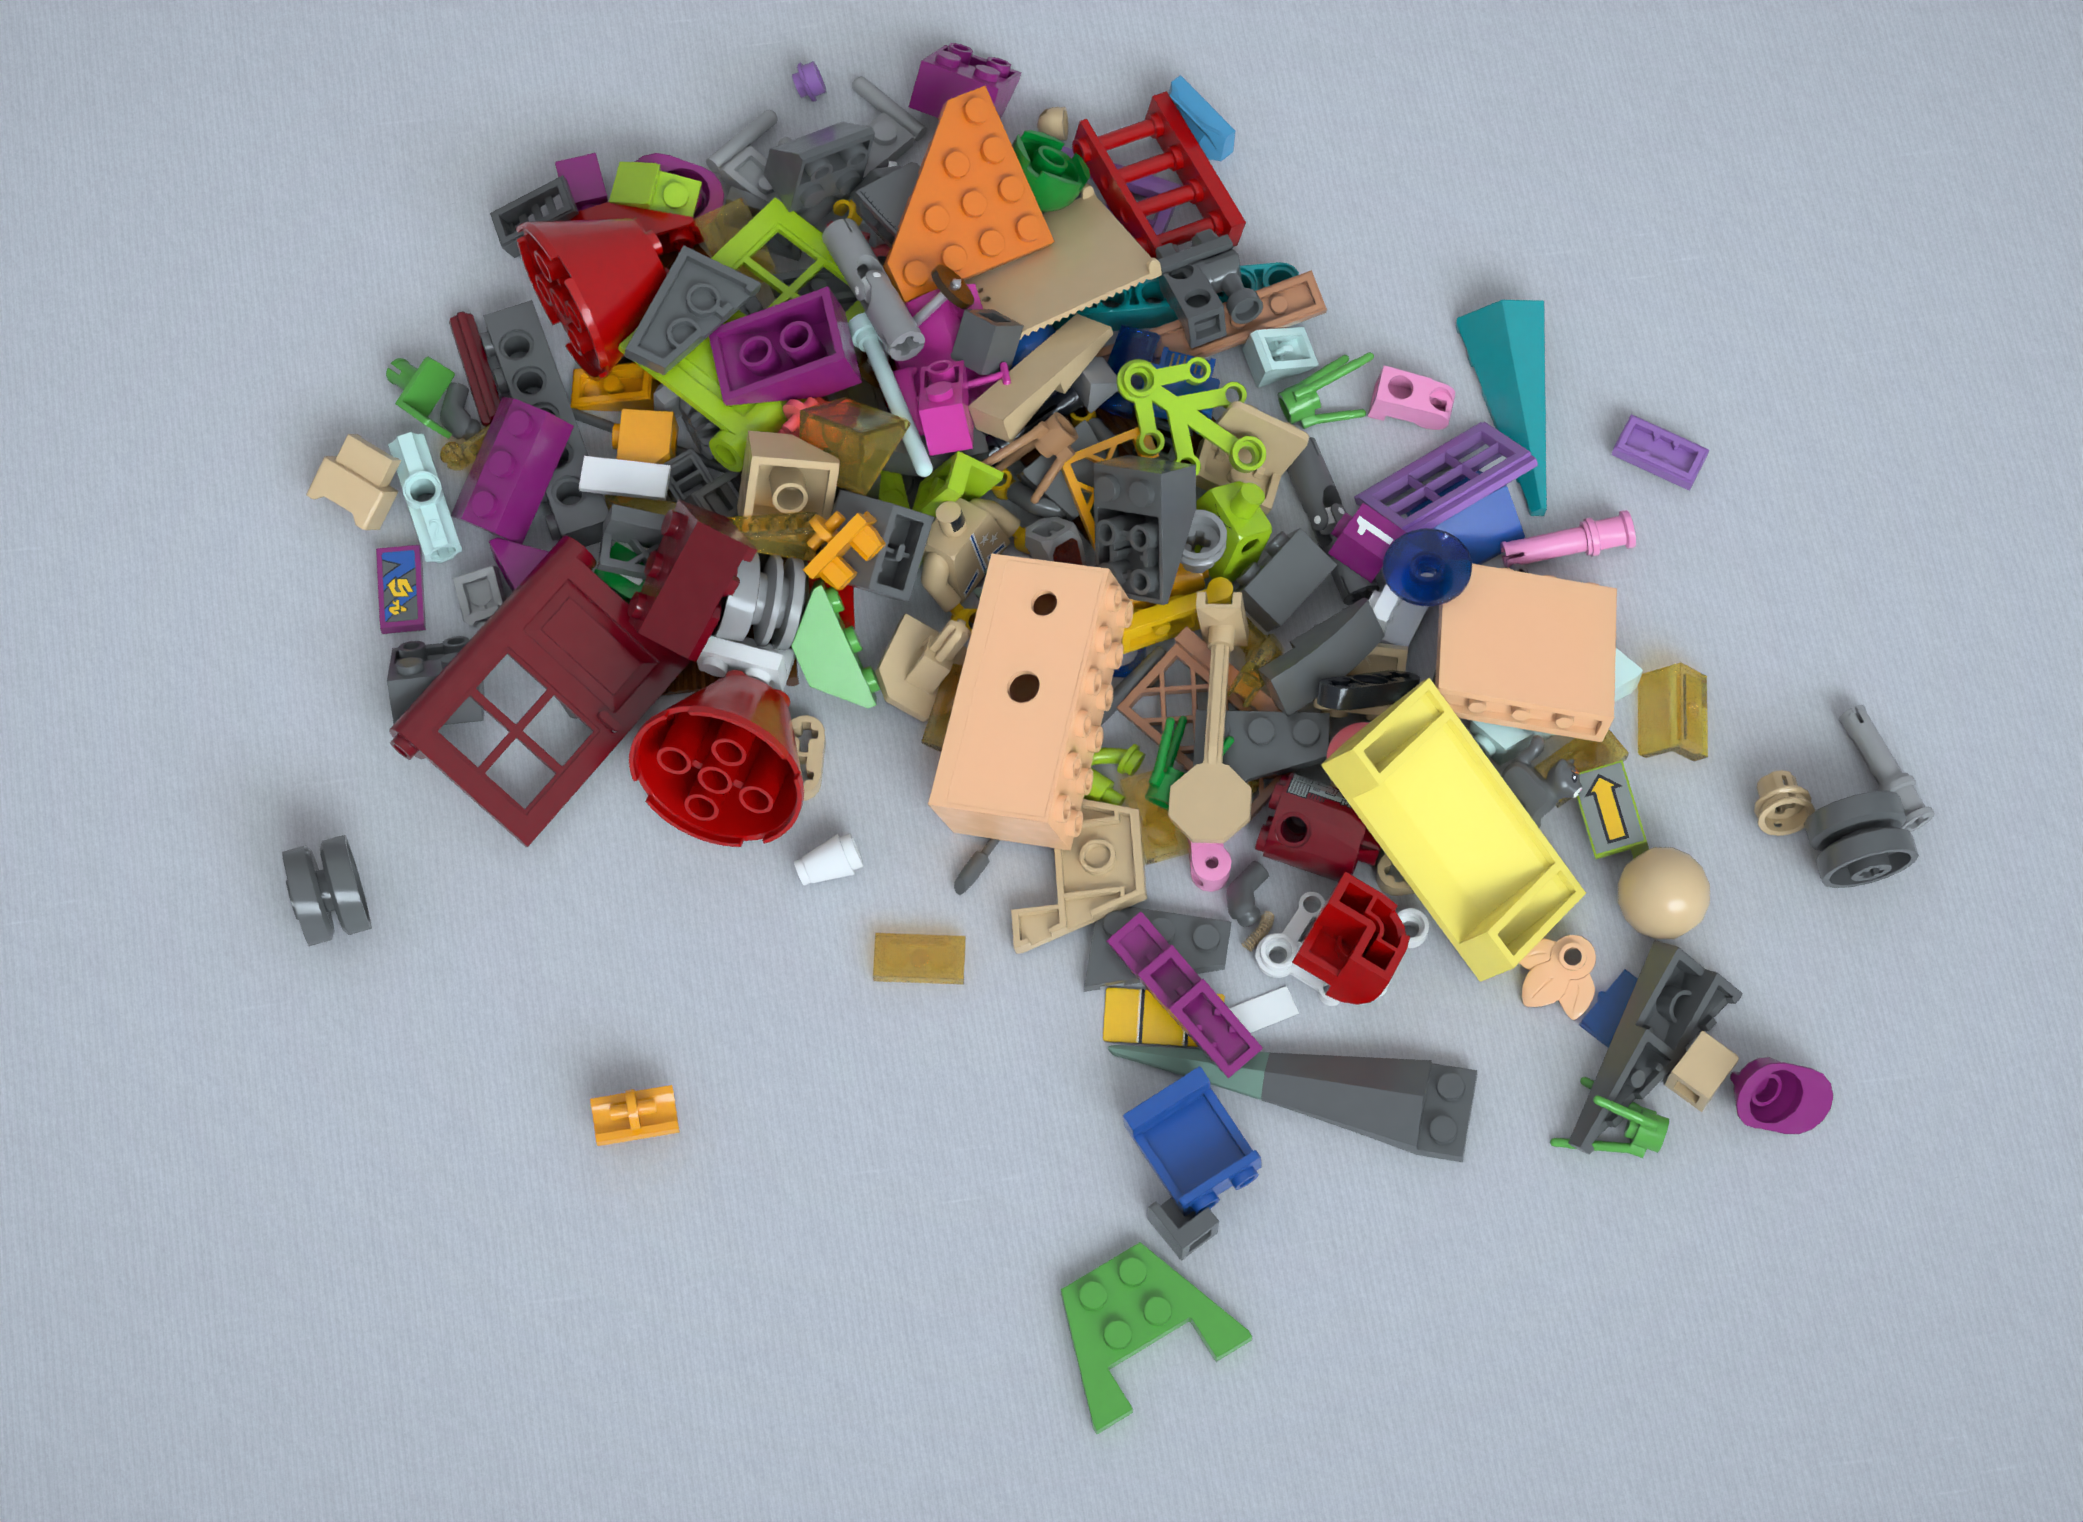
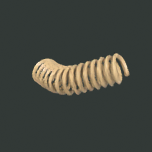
(1264, 925)

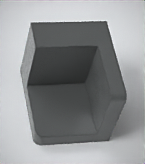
(986, 340)
(1182, 1232)

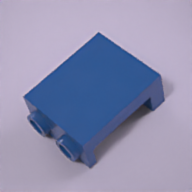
(1192, 1143)

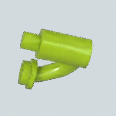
(1102, 787)

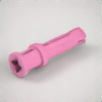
(1588, 538)

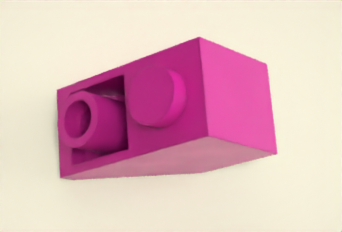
(945, 408)

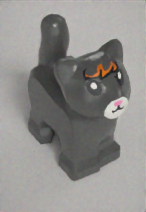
(1532, 789)

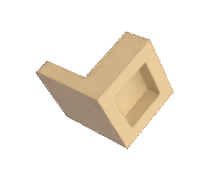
(1701, 1071)

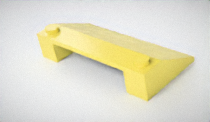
(1454, 831)

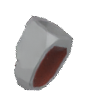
(1055, 541)

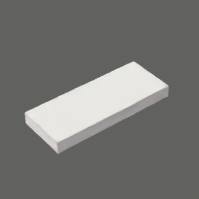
(624, 478)

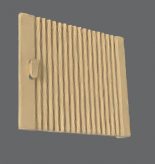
(1084, 265)

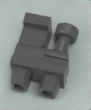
(1196, 277)

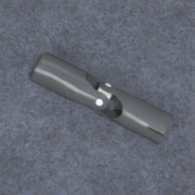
(1324, 510)

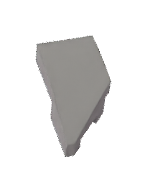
(479, 595)

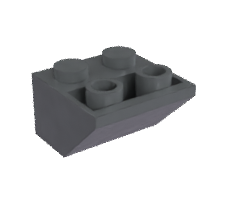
(819, 164)
(898, 562)
(416, 666)

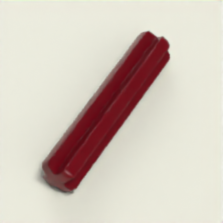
(475, 366)

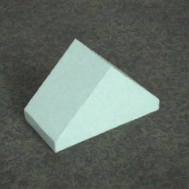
(1278, 354)

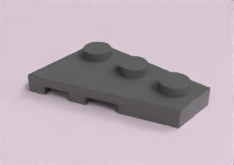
(687, 309)
(1269, 741)
(1197, 939)

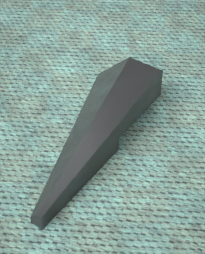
(1664, 1014)

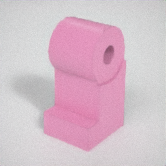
(1411, 399)
(1209, 865)

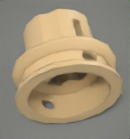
(1790, 800)

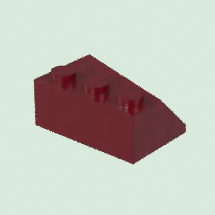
(688, 578)

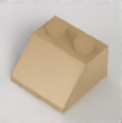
(786, 476)

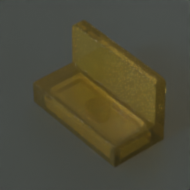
(1673, 712)

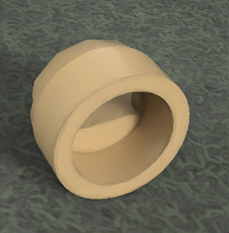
(1054, 122)

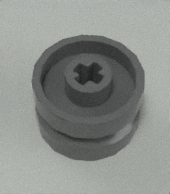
(1861, 839)
(319, 892)

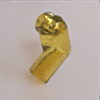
(461, 456)

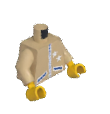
(961, 550)

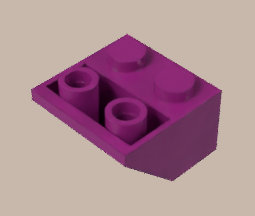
(957, 71)

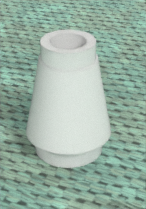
(830, 860)

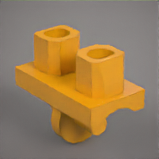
(829, 561)
(634, 1115)

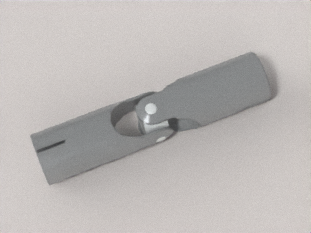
(873, 289)

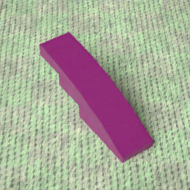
(1184, 995)

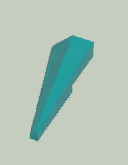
(1509, 358)

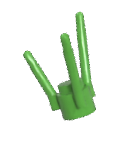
(1302, 400)
(1643, 1127)

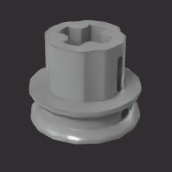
(1208, 532)

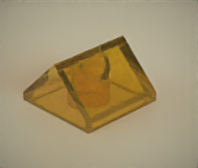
(856, 436)

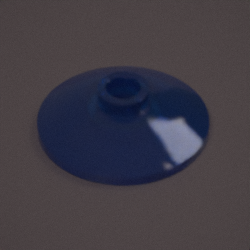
(1427, 552)

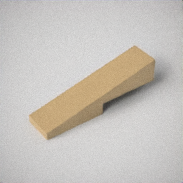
(1050, 367)

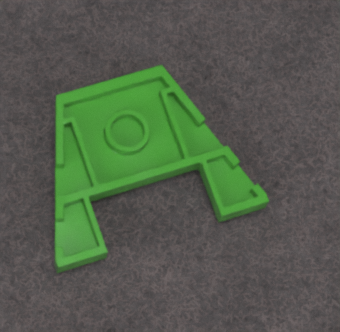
(1128, 1309)

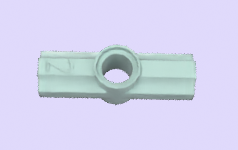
(431, 517)

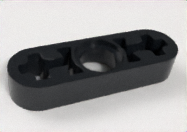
(1365, 689)

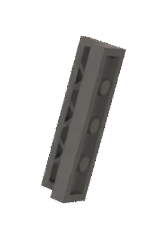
(638, 530)

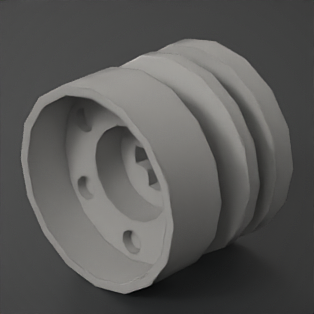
(765, 599)

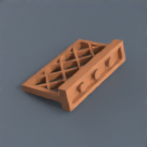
(1196, 656)

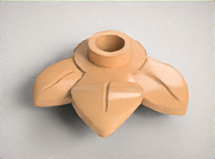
(1555, 980)

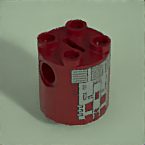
(1332, 835)

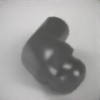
(453, 414)
(1241, 894)

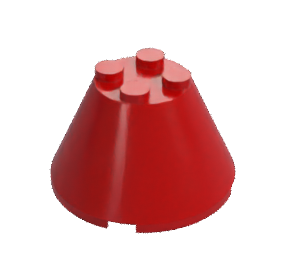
(593, 282)
(722, 763)

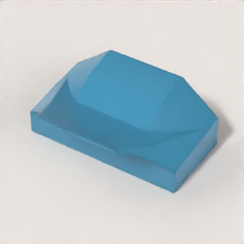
(1206, 124)

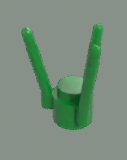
(1163, 773)

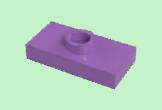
(1660, 452)

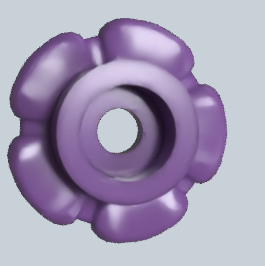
(809, 81)

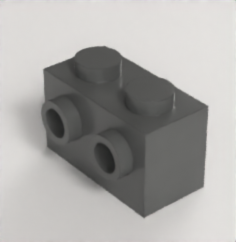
(1283, 578)

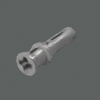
(1884, 766)

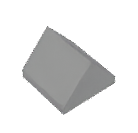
(1095, 384)

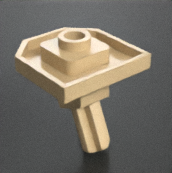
(918, 663)

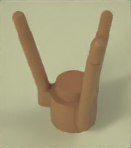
(1050, 439)

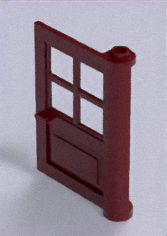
(574, 643)

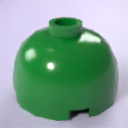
(1049, 171)

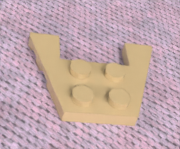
(1092, 879)

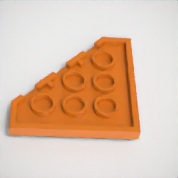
(967, 203)

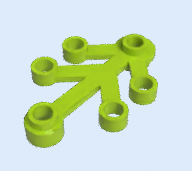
(1184, 412)

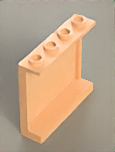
(1530, 653)

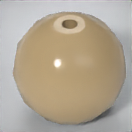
(1663, 893)

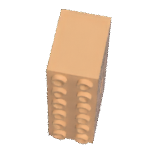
(1031, 702)

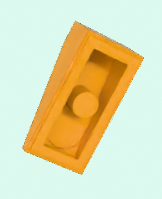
(624, 388)

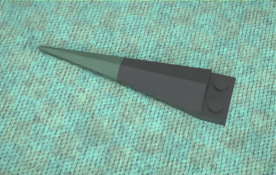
(1387, 1099)

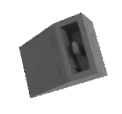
(1143, 522)

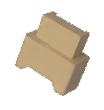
(358, 481)

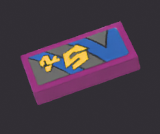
(400, 589)

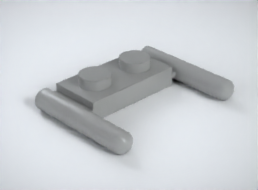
(893, 128)
(744, 167)

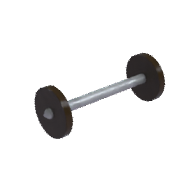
(950, 287)

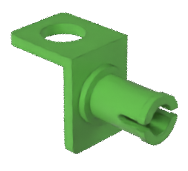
(421, 389)

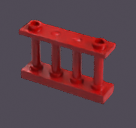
(1180, 155)

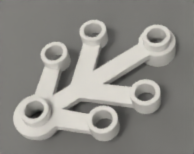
(1289, 944)

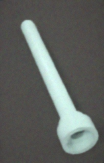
(868, 341)

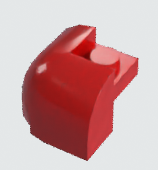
(1354, 942)

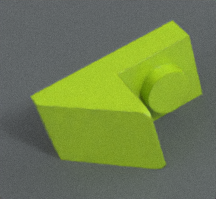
(650, 188)

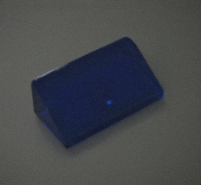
(1130, 345)

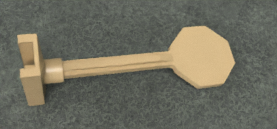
(1211, 798)

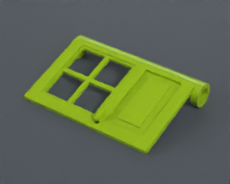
(696, 376)

